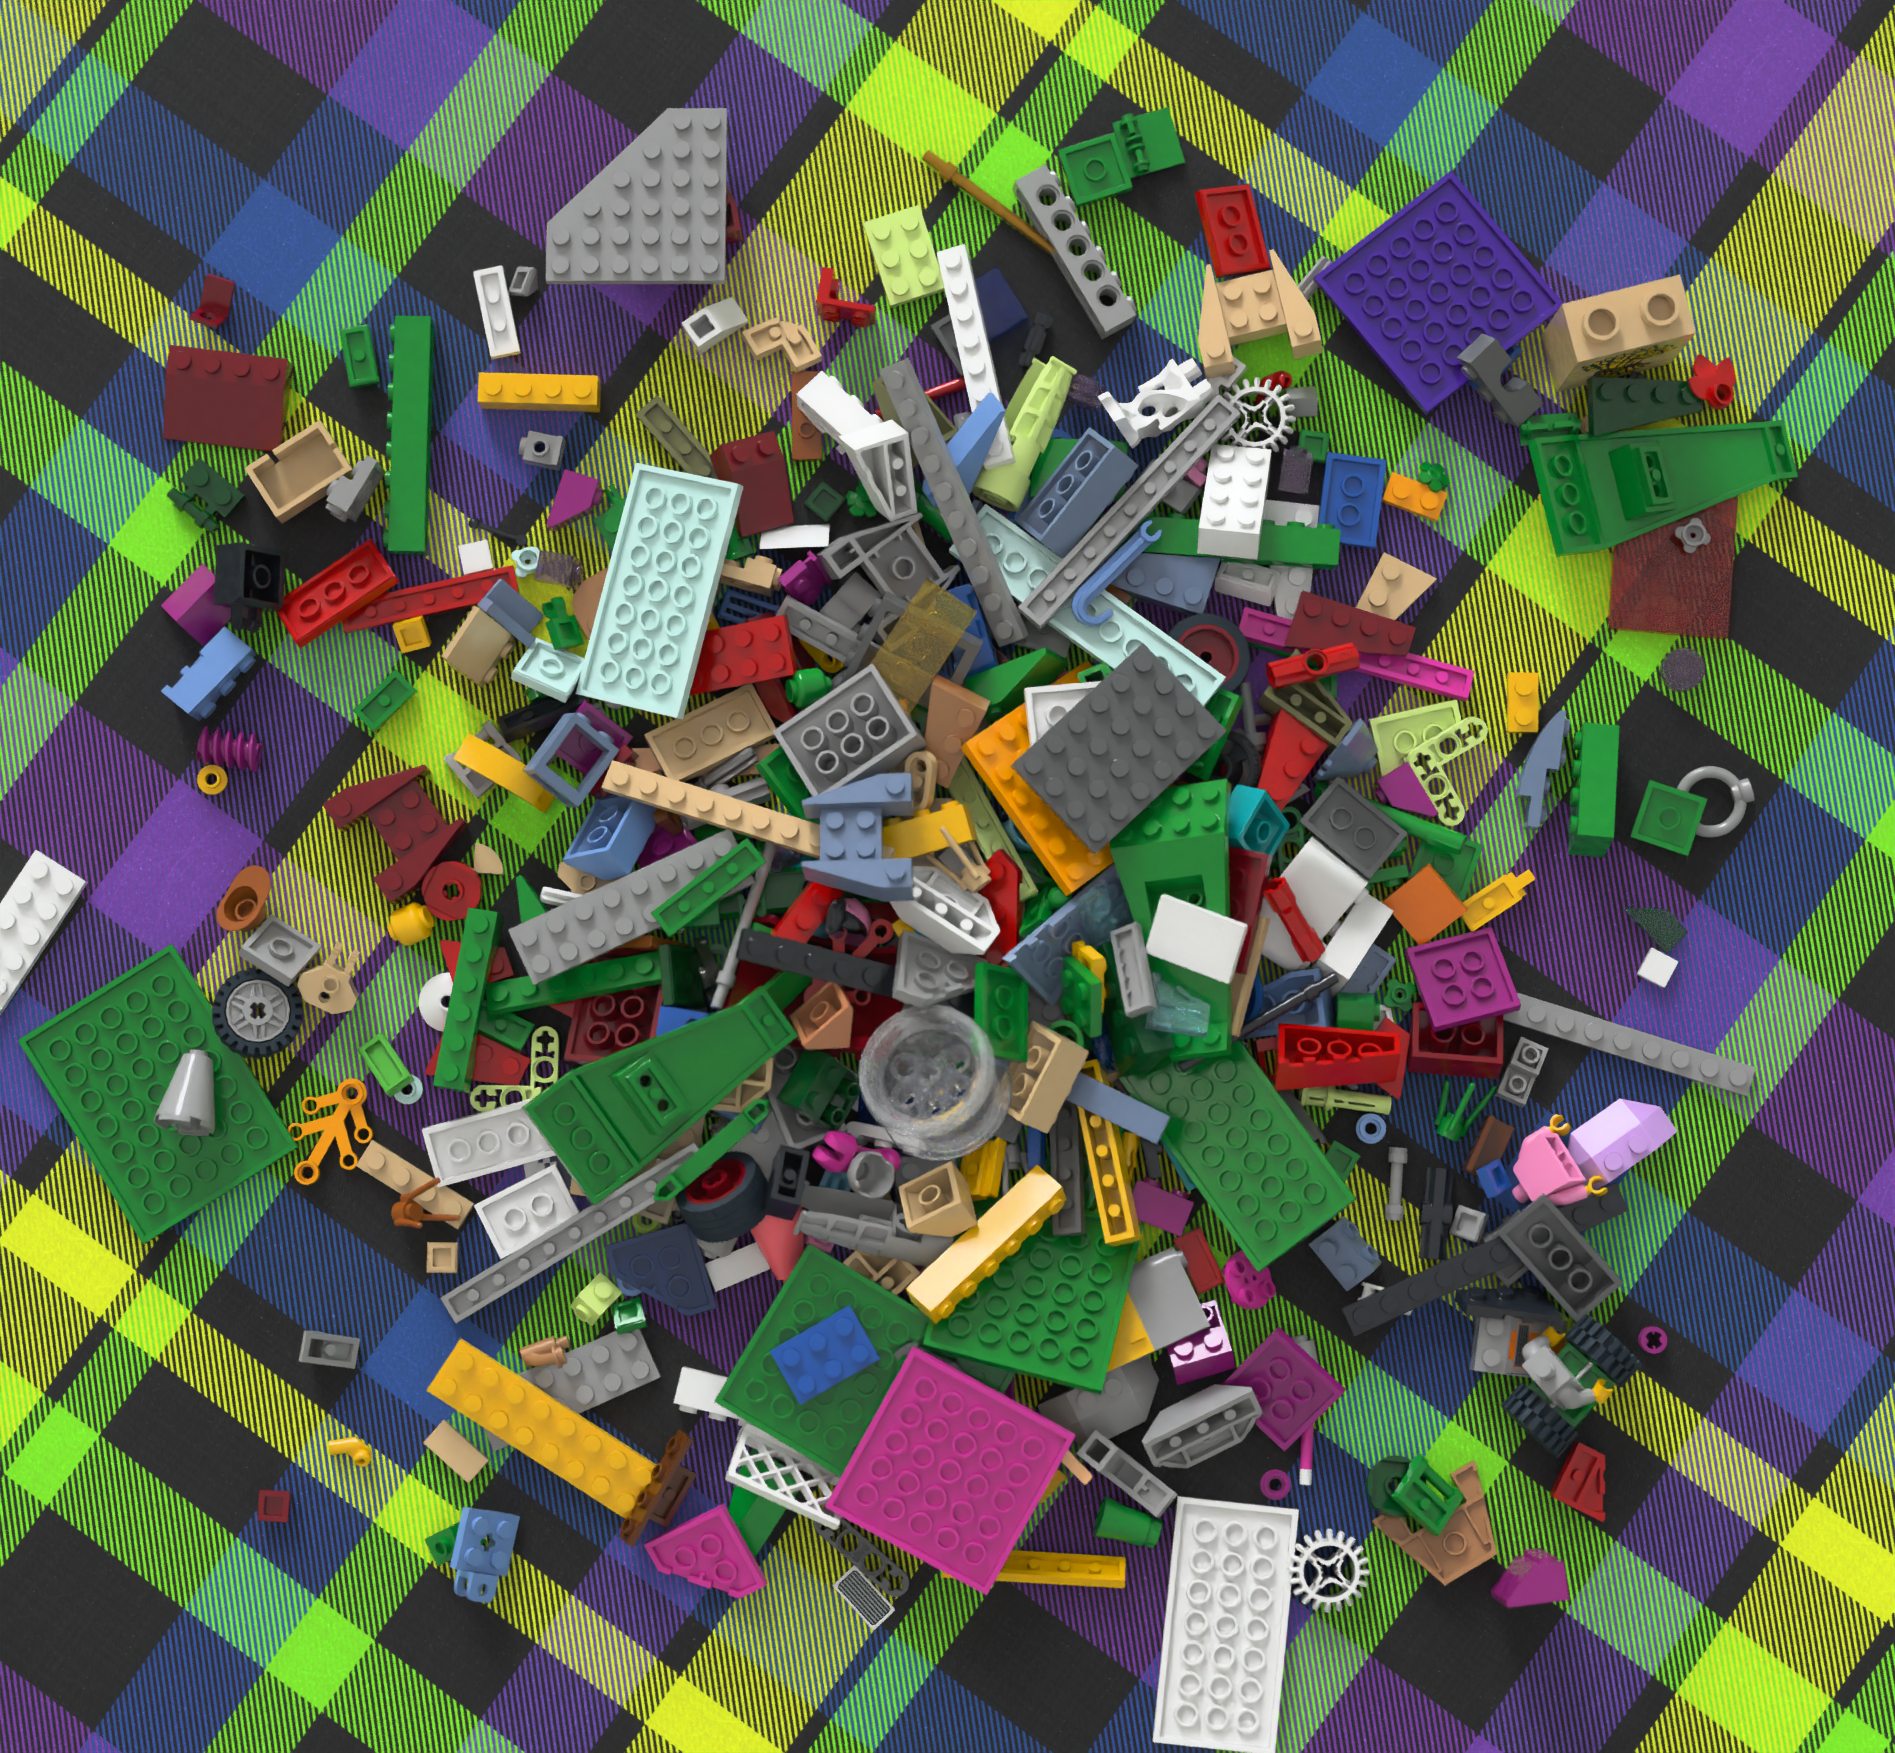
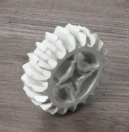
(1272, 397)
(1336, 1559)

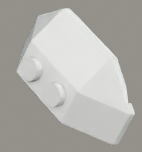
(947, 914)

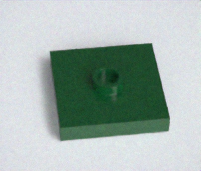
(681, 977)

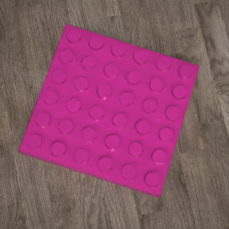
(950, 1470)

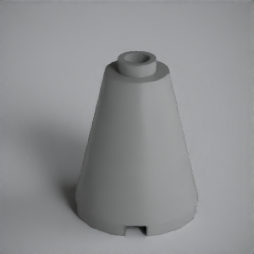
(189, 1097)

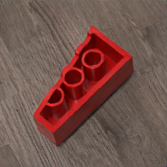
(1333, 1056)

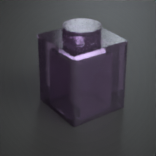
(1295, 470)

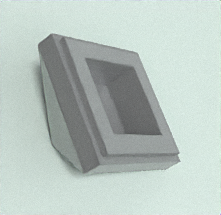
(524, 282)

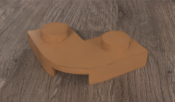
(587, 600)

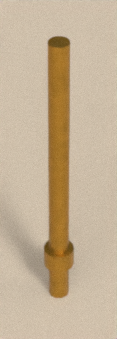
(949, 172)

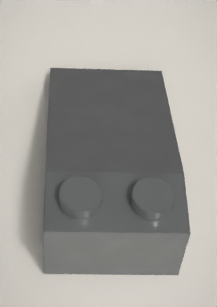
(1560, 1257)

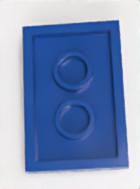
(1352, 497)
(824, 1354)

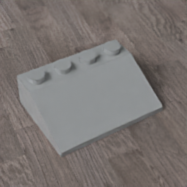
(850, 734)

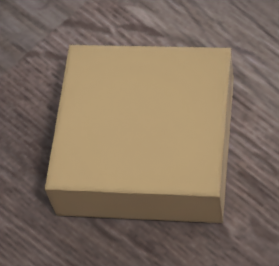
(442, 1257)

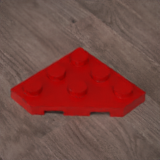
(1004, 900)

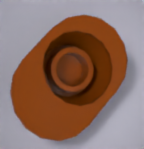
(245, 900)

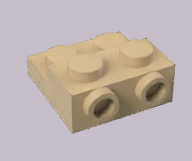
(757, 576)

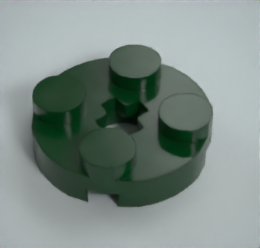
(1377, 1485)

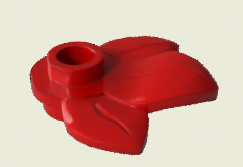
(1713, 380)

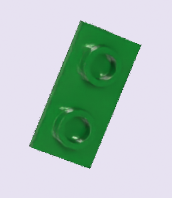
(1549, 426)

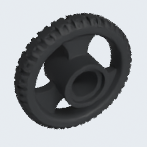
(1242, 750)

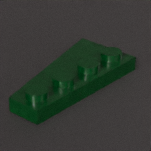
(1630, 403)

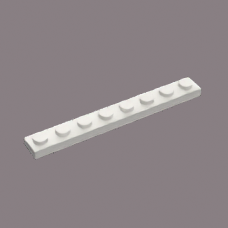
(973, 343)

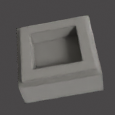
(1468, 1224)

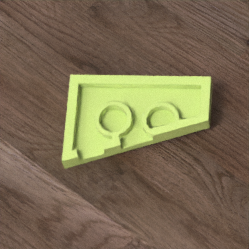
(1402, 731)

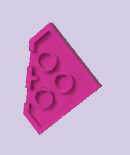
(708, 1554)

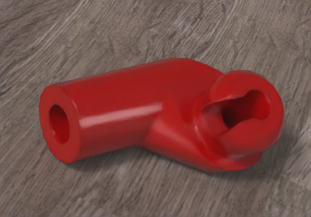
(1278, 378)

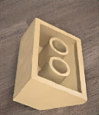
(1045, 1078)

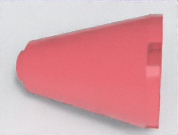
(779, 1243)

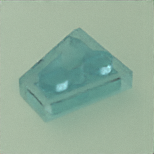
(1177, 1010)

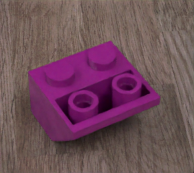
(1203, 1352)

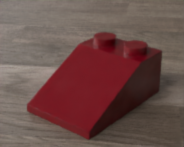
(761, 469)

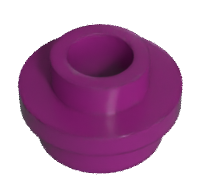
(1279, 1493)

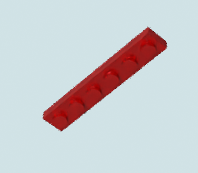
(428, 599)

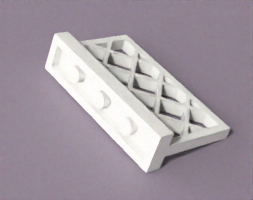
(795, 1461)

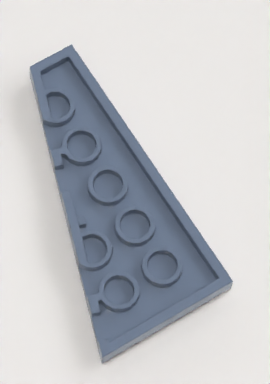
(1041, 954)

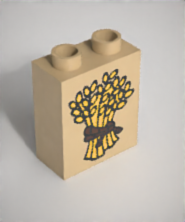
(1618, 332)

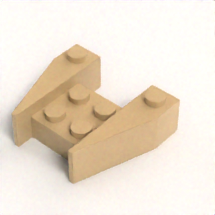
(1254, 310)

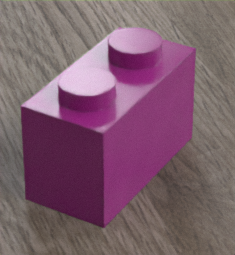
(1160, 1207)

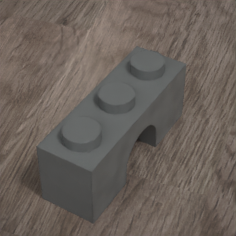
(1483, 364)

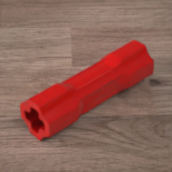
(1303, 936)

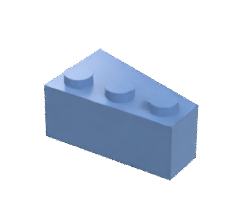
(211, 674)

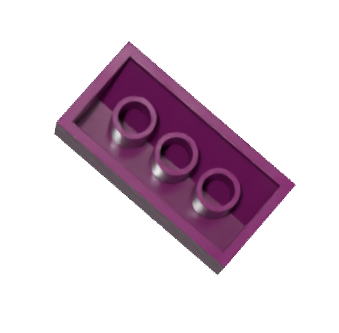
(1531, 1580)

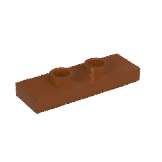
(805, 435)

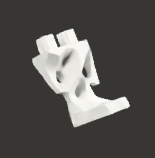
(1172, 405)

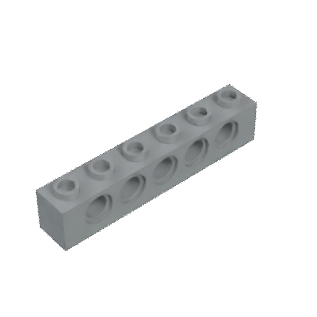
(1104, 318)

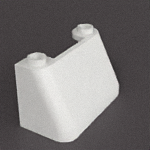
(1323, 892)

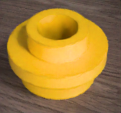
(220, 784)

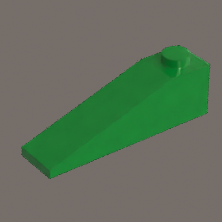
(753, 1513)

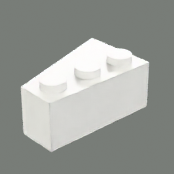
(833, 409)

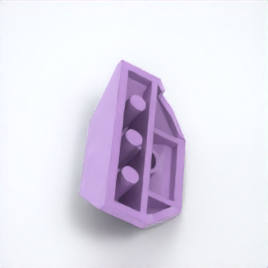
(1618, 1139)

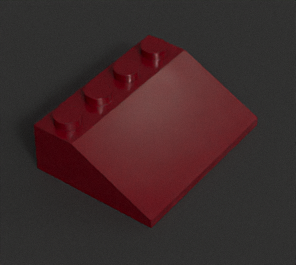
(226, 398)
(613, 1020)

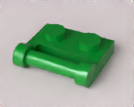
(1421, 1501)

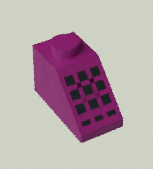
(574, 499)
(1405, 793)

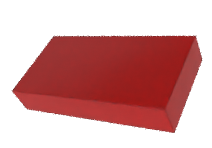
(1201, 1262)

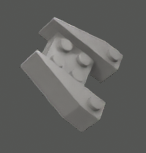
(892, 560)

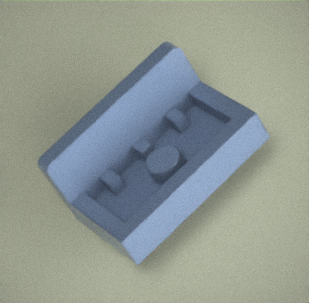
(1346, 1253)

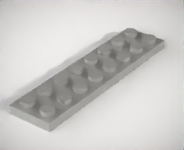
(614, 911)

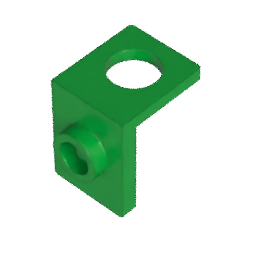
(442, 1544)

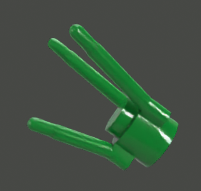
(1451, 1125)

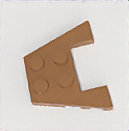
(1463, 1541)

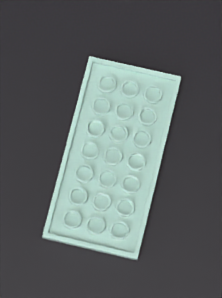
(659, 590)

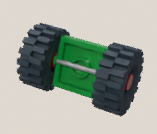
(1589, 1356)

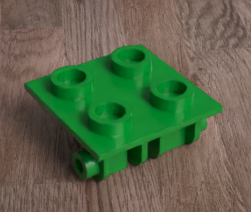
(1148, 142)

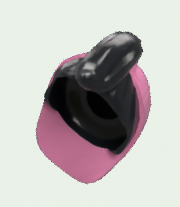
(851, 915)

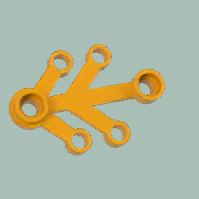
(333, 1127)

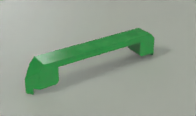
(713, 1150)

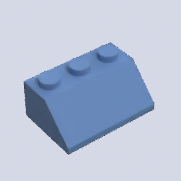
(611, 837)

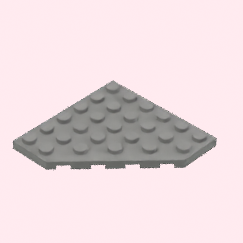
(651, 210)

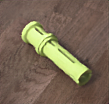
(1330, 1097)

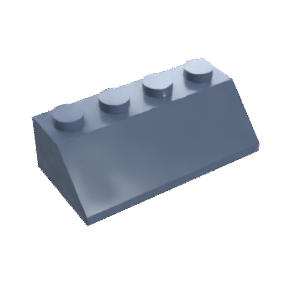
(1077, 493)

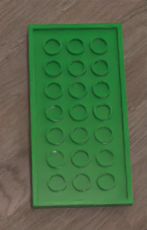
(1244, 1151)

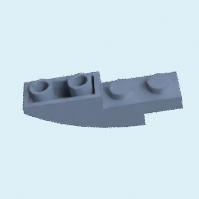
(1543, 757)

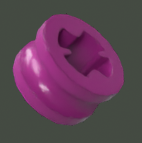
(1643, 1340)

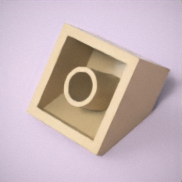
(938, 1202)

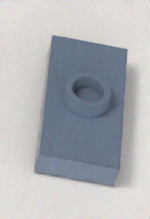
(1370, 971)

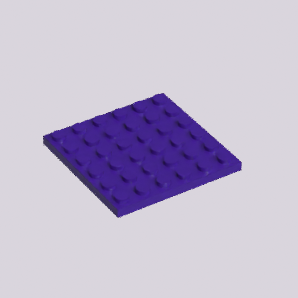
(1433, 286)

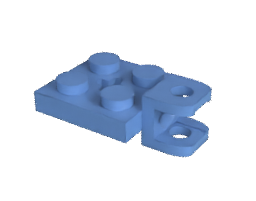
(480, 1563)

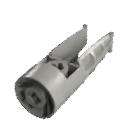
(866, 1226)

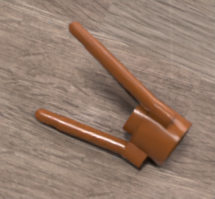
(409, 1212)

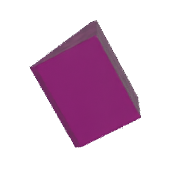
(194, 606)

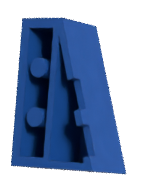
(978, 627)

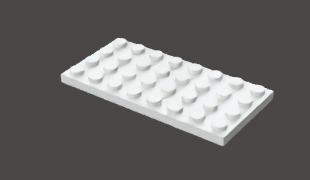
(1225, 1625)

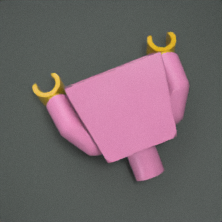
(1550, 1169)

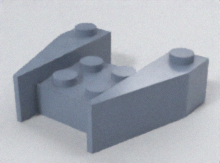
(854, 837)

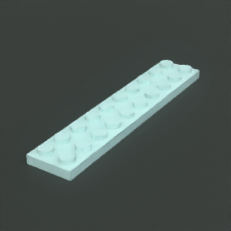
(1028, 563)

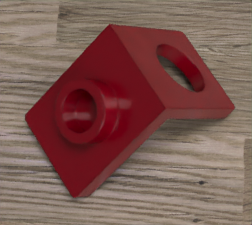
(215, 301)

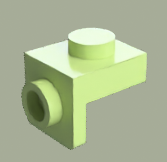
(595, 1299)

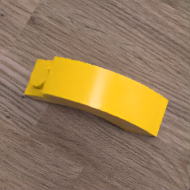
(503, 771)

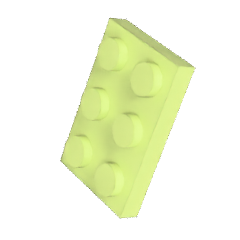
(904, 256)

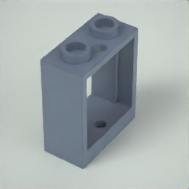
(550, 780)

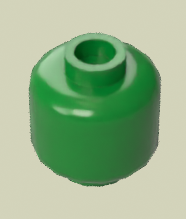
(807, 687)

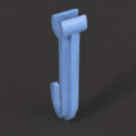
(1108, 573)

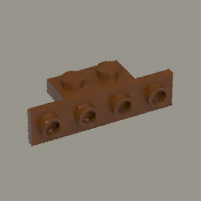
(664, 1493)

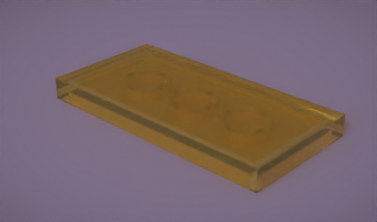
(922, 642)

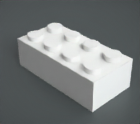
(1234, 501)

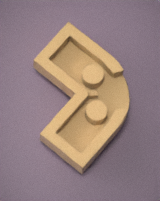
(784, 336)

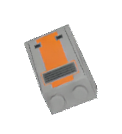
(1500, 1344)

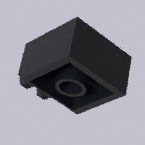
(249, 582)

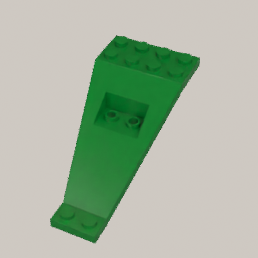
(1640, 480)
(1183, 852)
(610, 1124)

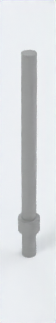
(726, 977)

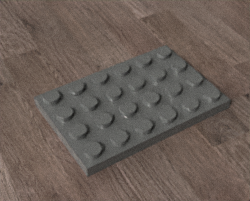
(1118, 749)

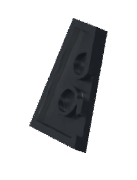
(1523, 1303)

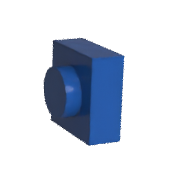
(1493, 1178)

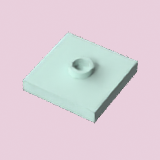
(549, 670)

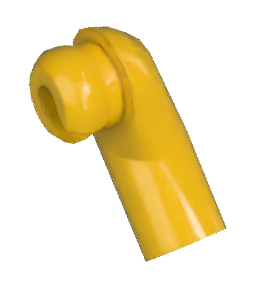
(353, 1447)

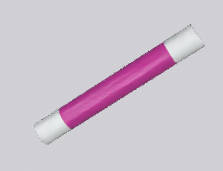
(1306, 1456)

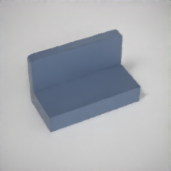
(511, 611)

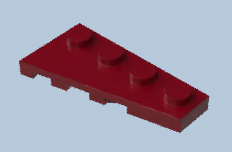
(1328, 623)

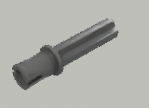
(729, 769)

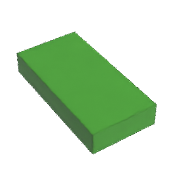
(385, 1064)

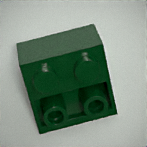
(820, 1090)

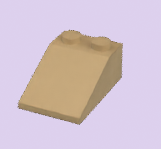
(479, 648)

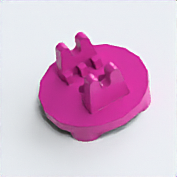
(1245, 1284)

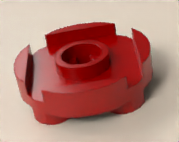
(445, 874)

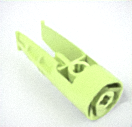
(1030, 424)

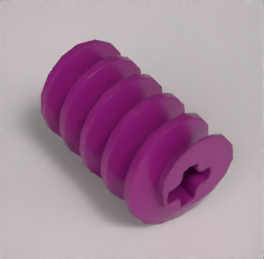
(229, 749)

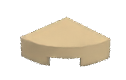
(487, 861)

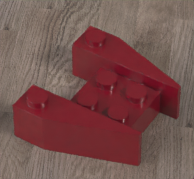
(405, 822)

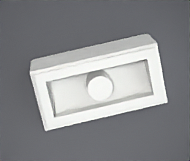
(1247, 582)

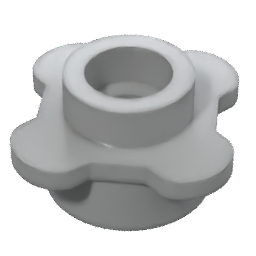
(1696, 527)

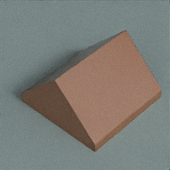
(825, 1019)

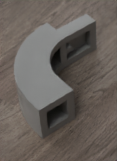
(1127, 1473)

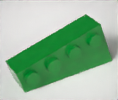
(1594, 789)

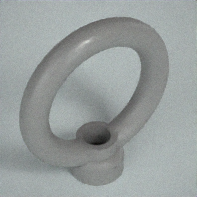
(1740, 791)

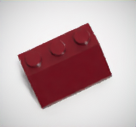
(1456, 1051)

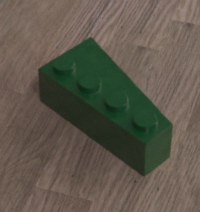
(1133, 1045)

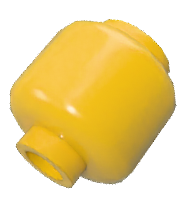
(411, 924)

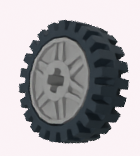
(256, 1036)

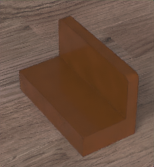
(1488, 1144)

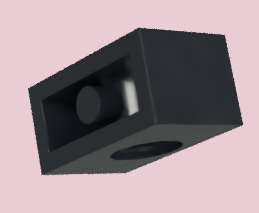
(786, 1182)

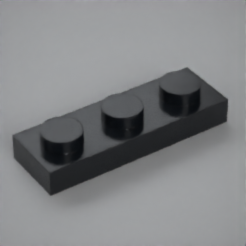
(537, 716)

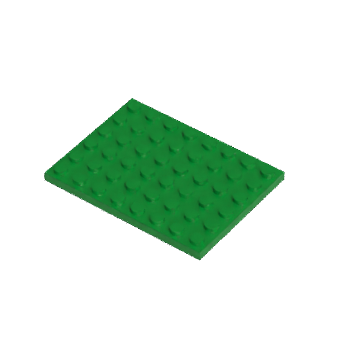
(109, 1072)
(836, 1419)

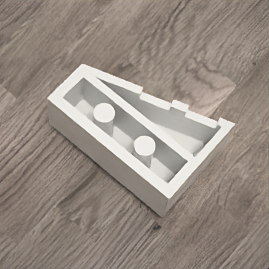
(884, 467)
(1352, 940)

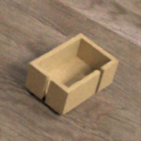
(303, 473)

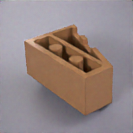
(951, 722)

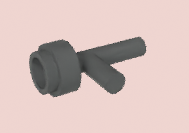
(1251, 720)

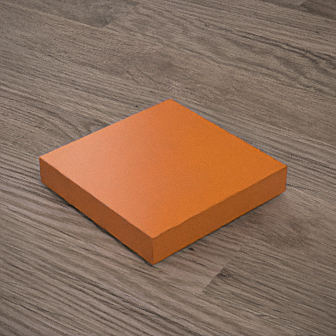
(1425, 905)

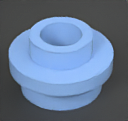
(1380, 1128)

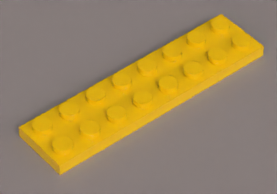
(542, 1428)

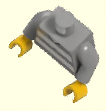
(1555, 1377)

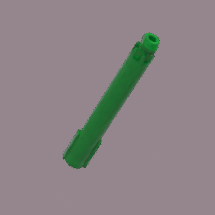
(1414, 826)

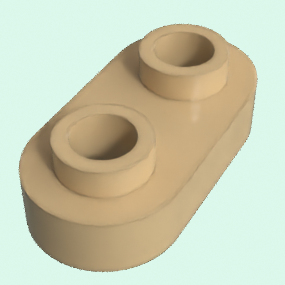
(922, 779)

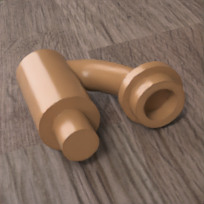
(546, 1352)

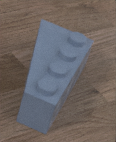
(1169, 581)

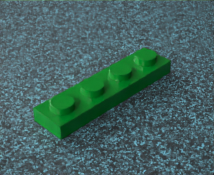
(708, 887)

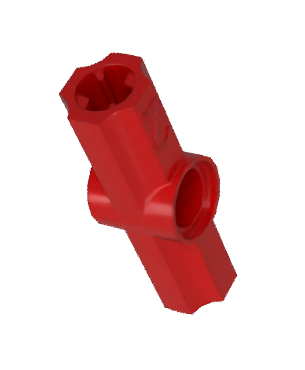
(1329, 661)

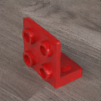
(833, 309)

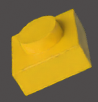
(412, 634)

